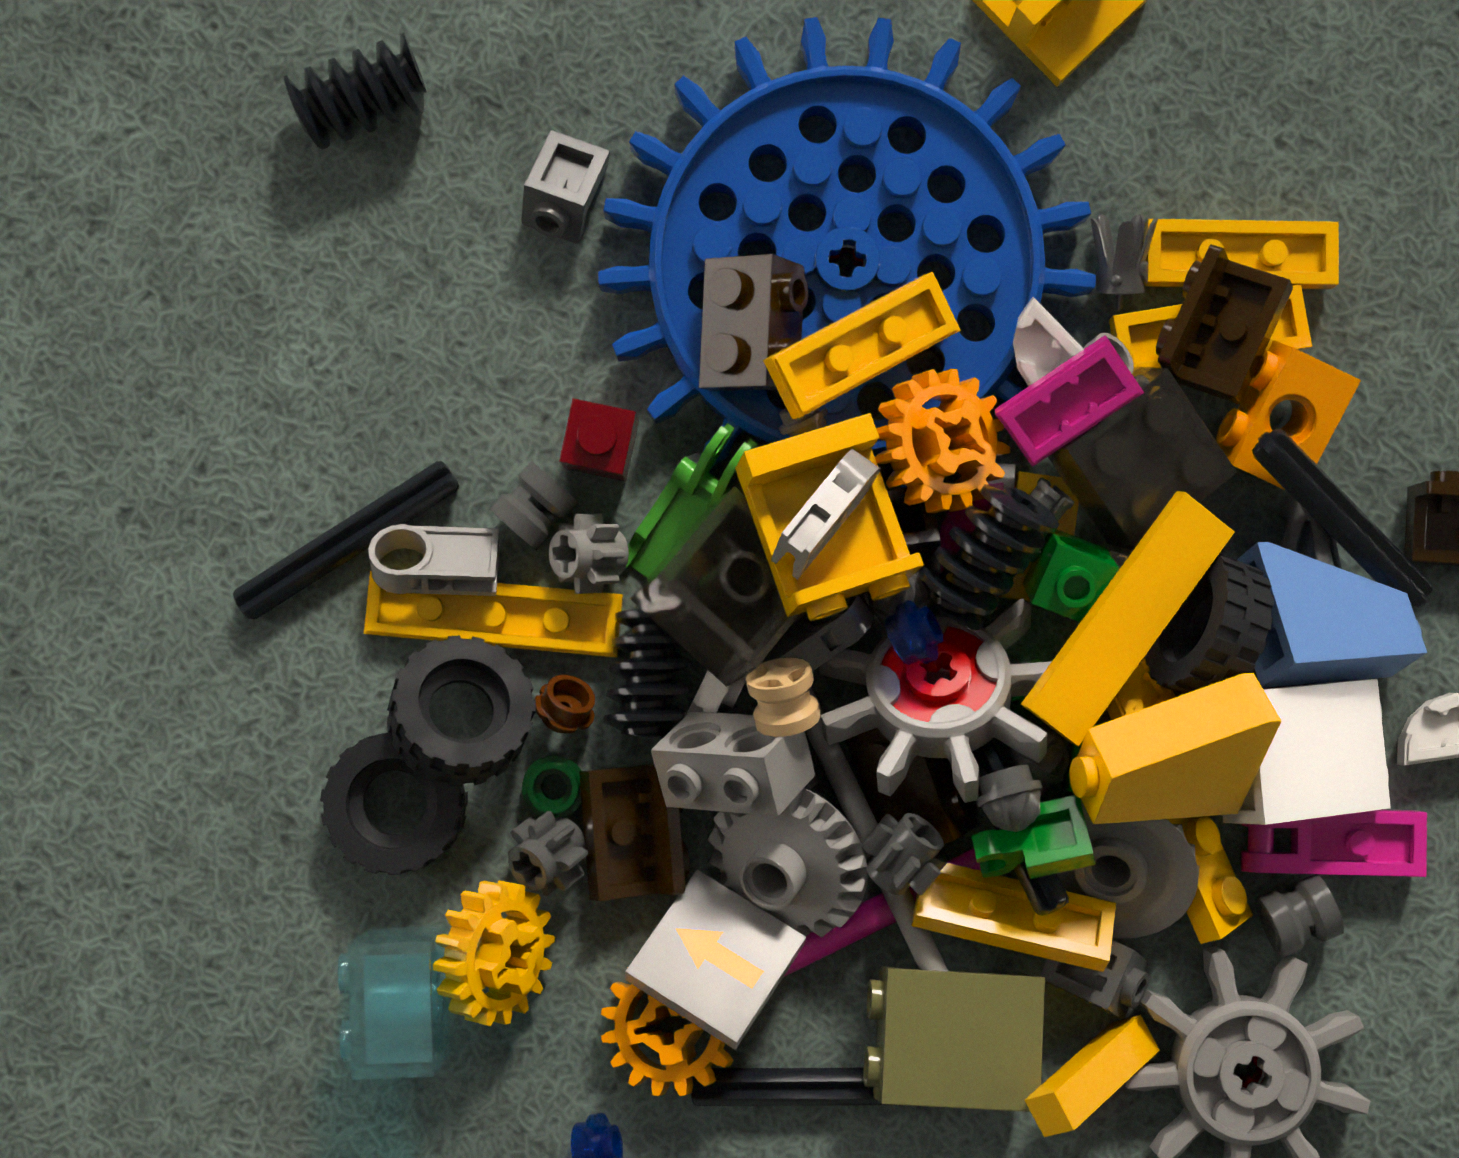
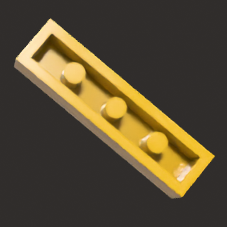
(1091, 1076)

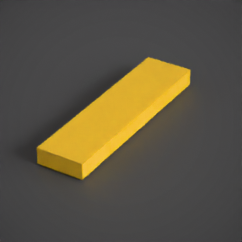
(1128, 617)
(512, 619)

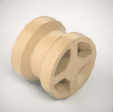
(783, 697)

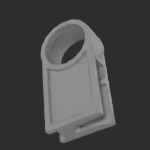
(826, 511)
(453, 561)

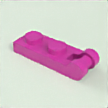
(1344, 845)

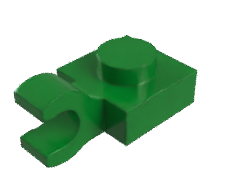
(1048, 846)

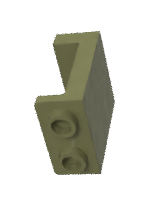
(955, 1038)

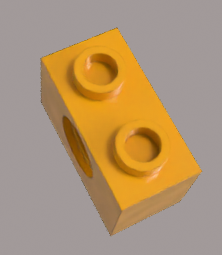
(1317, 402)

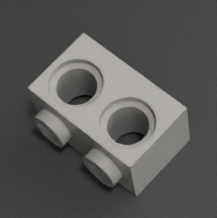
(730, 766)

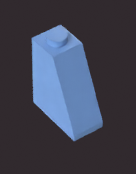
(1330, 622)

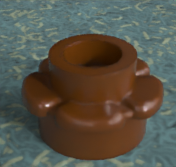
(566, 704)

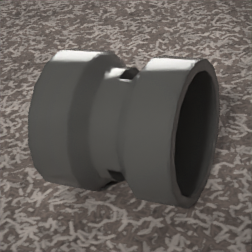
(524, 517)
(1297, 916)

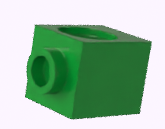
(1069, 575)

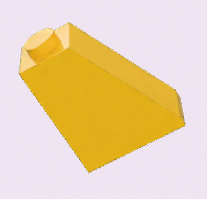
(1177, 756)

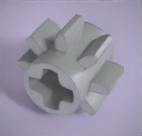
(588, 553)

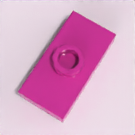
(1068, 401)

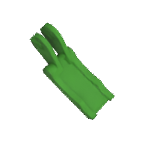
(682, 503)

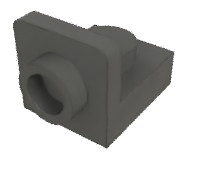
(563, 186)
(1113, 990)

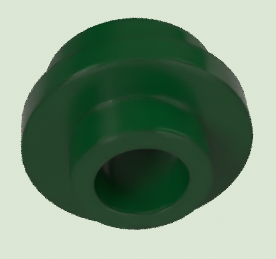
(533, 786)

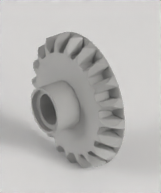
(793, 865)
(1148, 878)

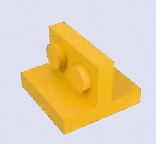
(1059, 32)

